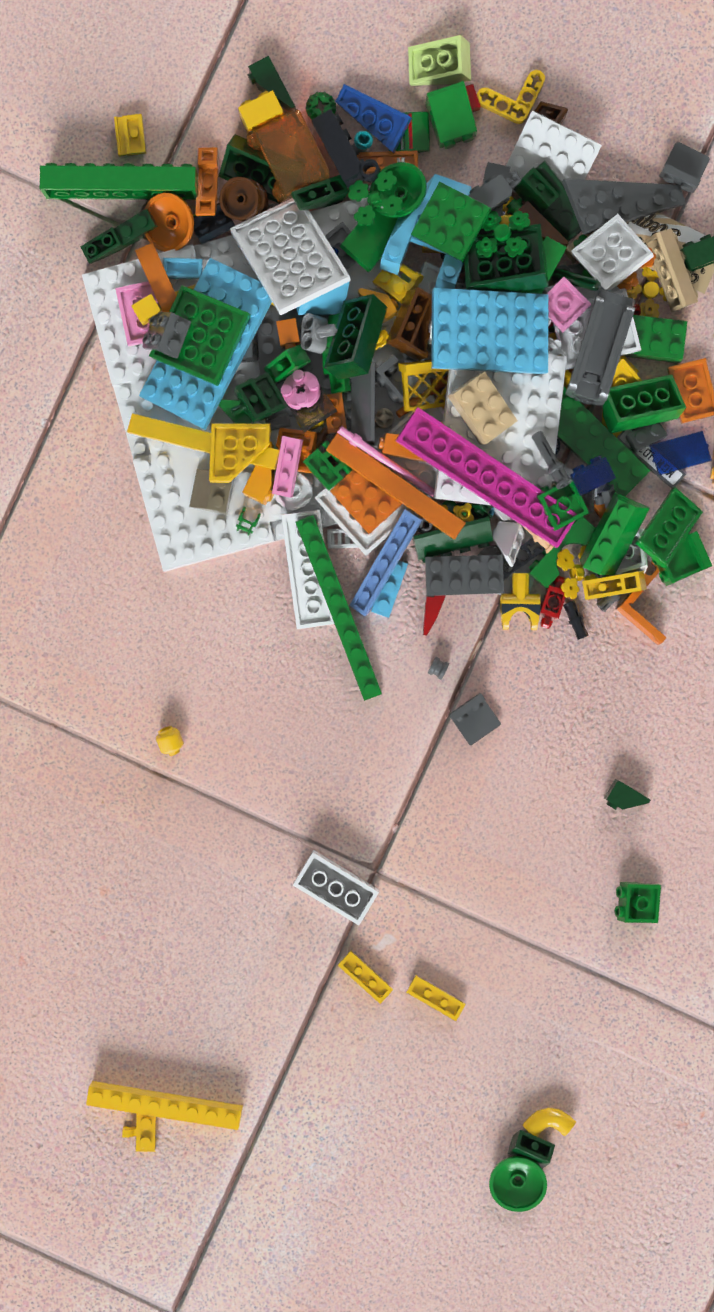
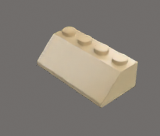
(672, 270)

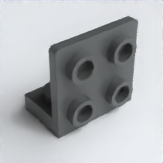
(388, 368)
(475, 719)

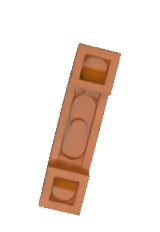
(207, 182)
(156, 276)

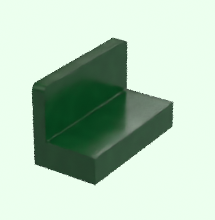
(536, 191)

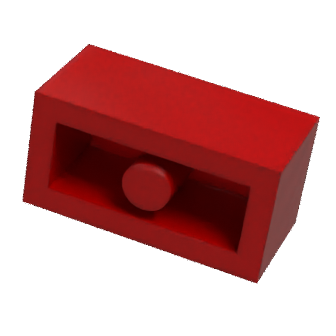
(473, 99)

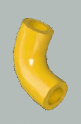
(549, 1118)

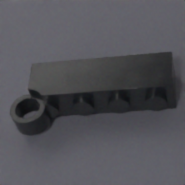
(341, 151)

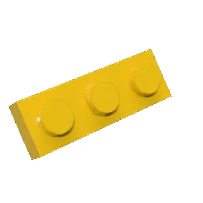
(365, 977)
(435, 998)

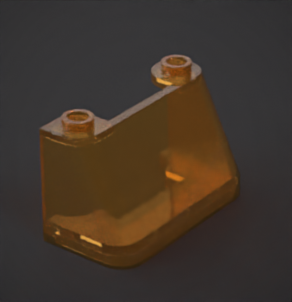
(289, 153)

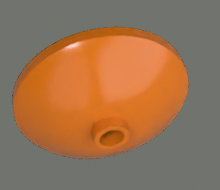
(164, 209)

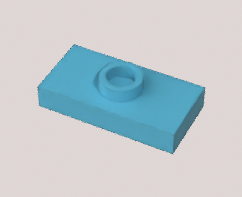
(183, 268)

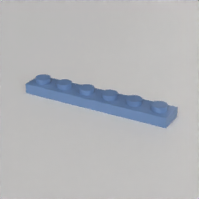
(386, 562)

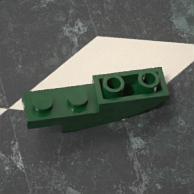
(120, 237)

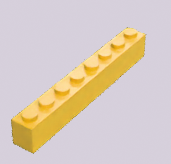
(164, 1105)

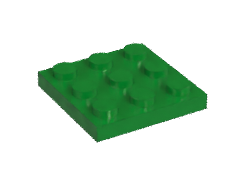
(451, 221)

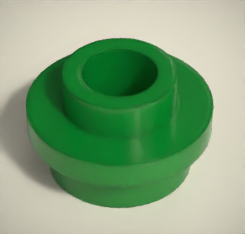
(514, 206)

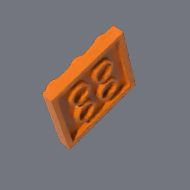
(365, 500)

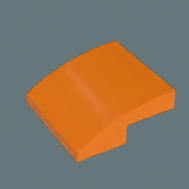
(308, 446)

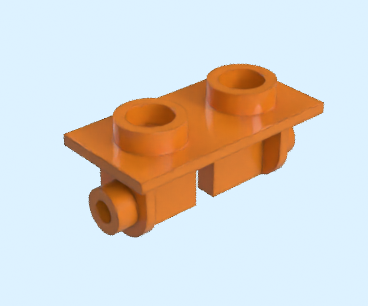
(338, 419)

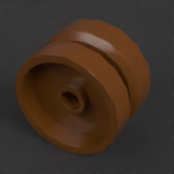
(243, 198)

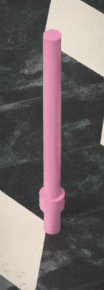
(356, 440)

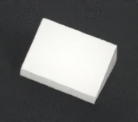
(635, 558)

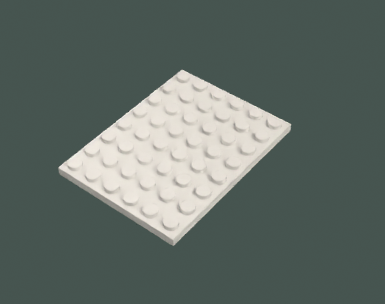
(537, 407)

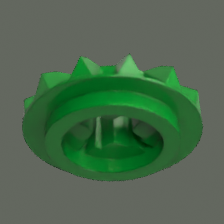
(313, 102)

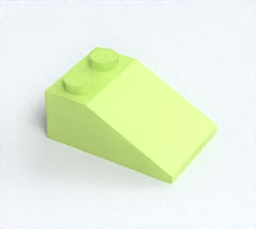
(440, 62)

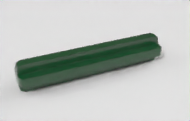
(577, 279)

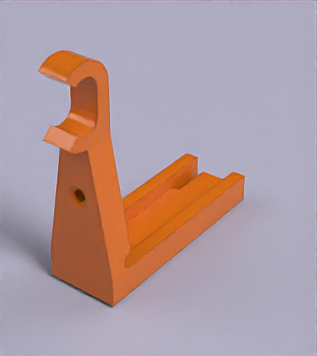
(635, 618)

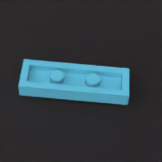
(387, 597)

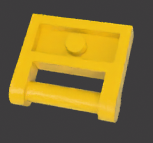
(396, 286)

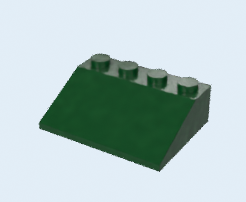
(505, 272)

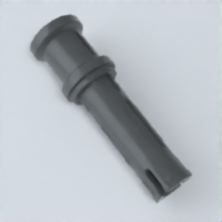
(555, 467)

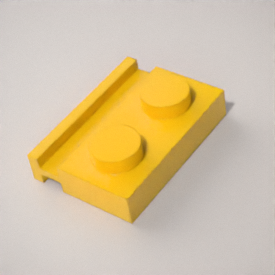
(130, 135)

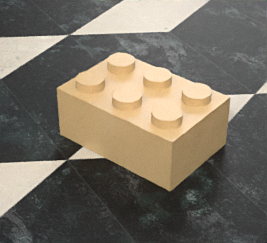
(482, 408)

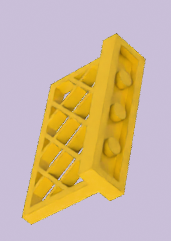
(421, 367)

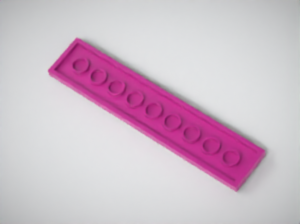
(481, 474)

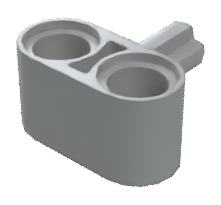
(315, 333)

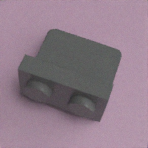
(684, 167)
(166, 333)

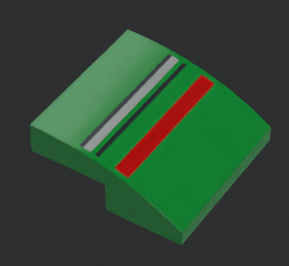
(417, 133)

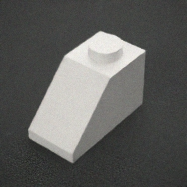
(508, 539)

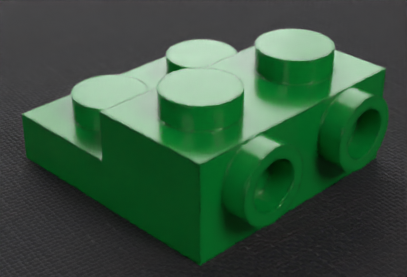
(568, 497)
(638, 902)

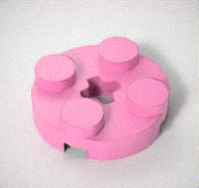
(294, 382)

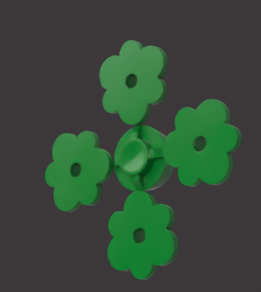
(375, 199)
(503, 232)

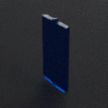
(680, 453)

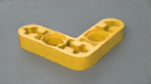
(519, 104)

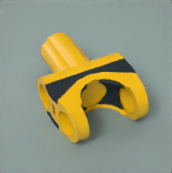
(520, 601)

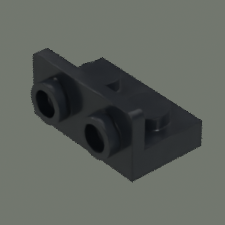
(212, 226)

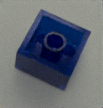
(593, 475)

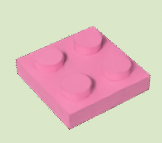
(565, 304)

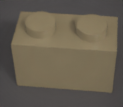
(210, 496)

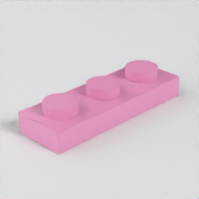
(287, 466)

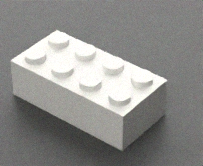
(336, 887)

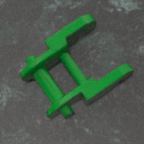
(241, 519)

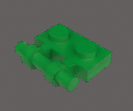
(323, 469)

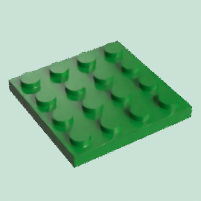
(210, 337)

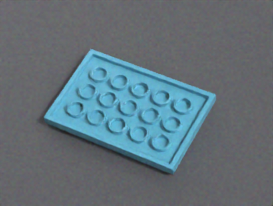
(489, 331)

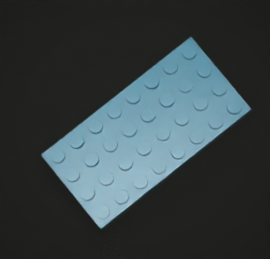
(186, 394)

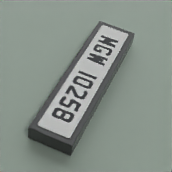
(646, 458)

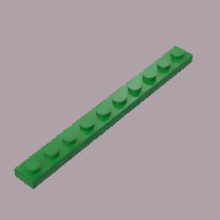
(338, 607)

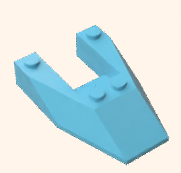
(401, 238)

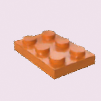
(695, 388)

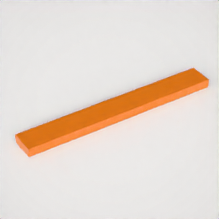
(395, 486)

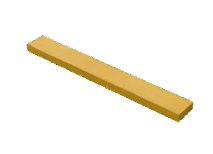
(188, 438)

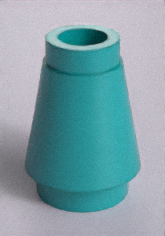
(363, 141)

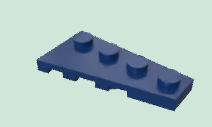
(378, 118)

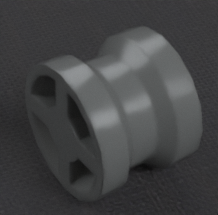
(438, 668)

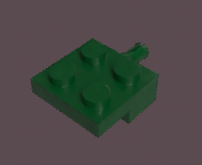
(258, 398)

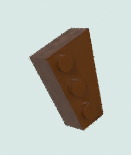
(411, 324)

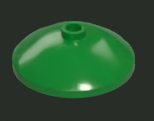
(409, 183)
(522, 1193)

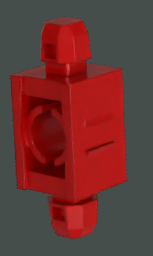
(546, 622)

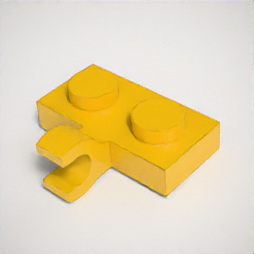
(144, 1131)

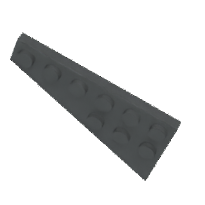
(600, 201)

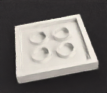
(612, 253)

